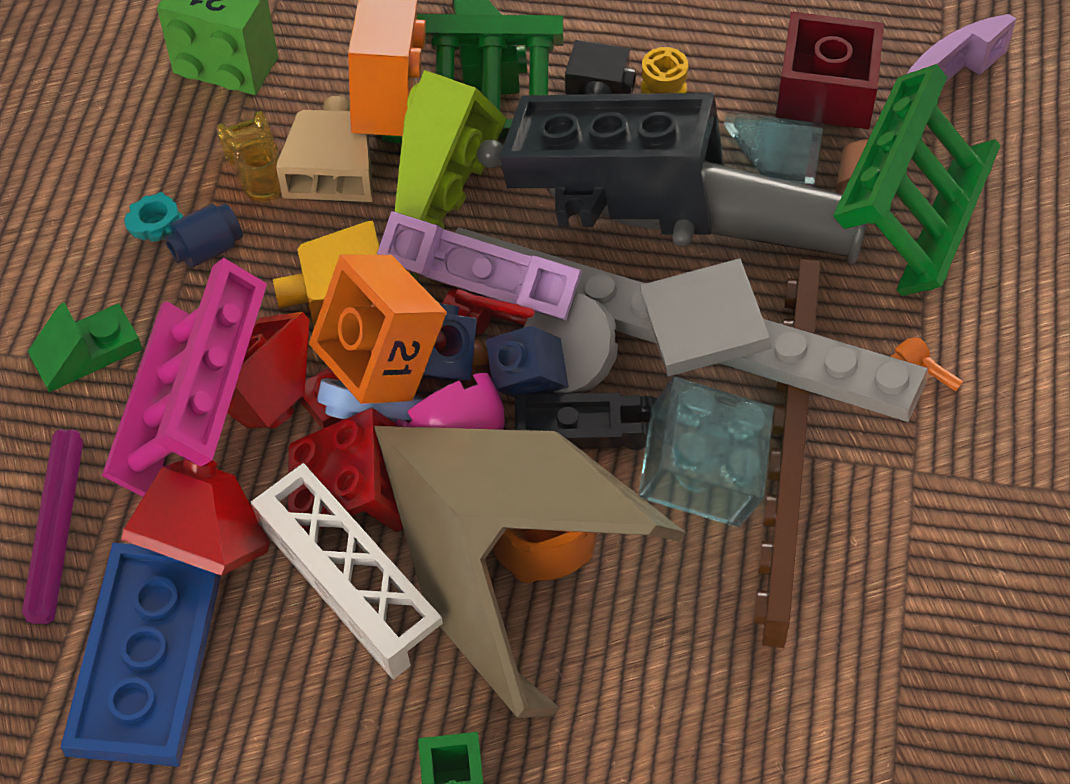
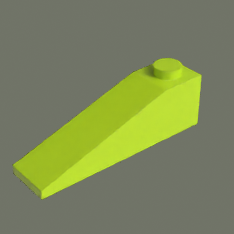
(441, 145)

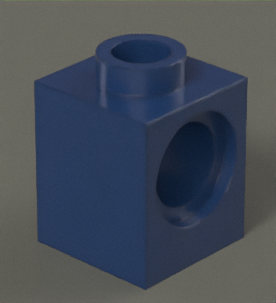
(457, 358)
(527, 362)

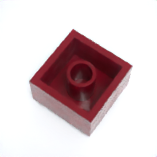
(830, 70)

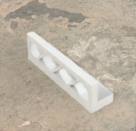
(334, 586)

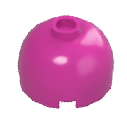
(460, 408)

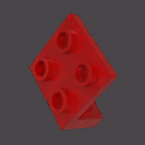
(349, 466)

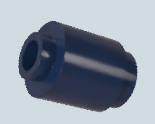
(203, 234)

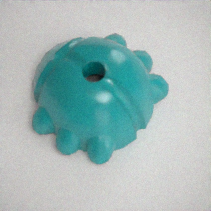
(151, 217)

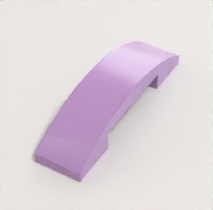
(972, 46)
(480, 266)

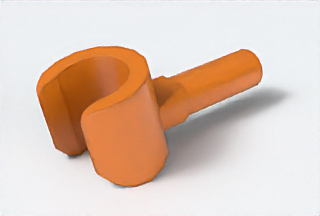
(916, 352)

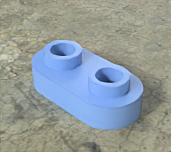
(342, 404)

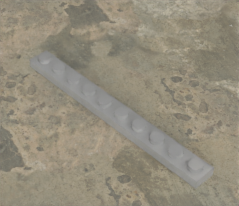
(794, 357)

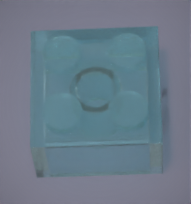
(706, 452)

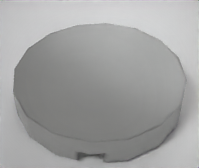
(585, 340)

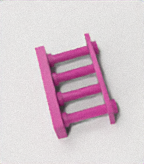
(186, 379)

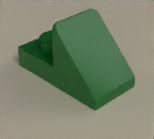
(75, 349)

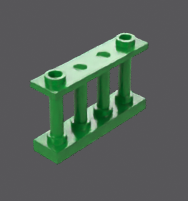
(492, 35)
(883, 174)

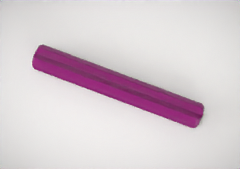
(52, 527)

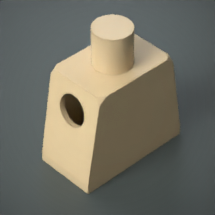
(324, 157)

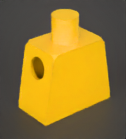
(318, 264)

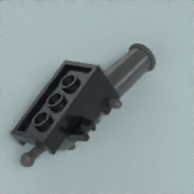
(659, 167)

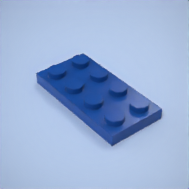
(141, 659)

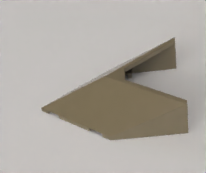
(461, 495)

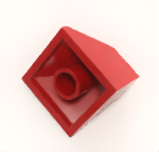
(272, 371)
(198, 519)

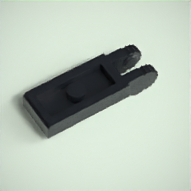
(587, 418)

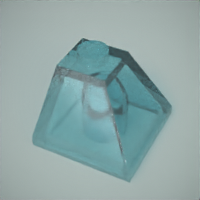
(778, 145)

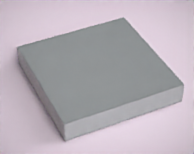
(705, 317)

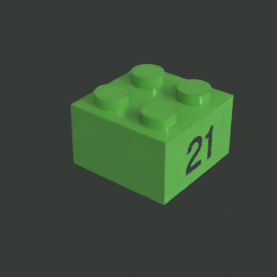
(220, 41)

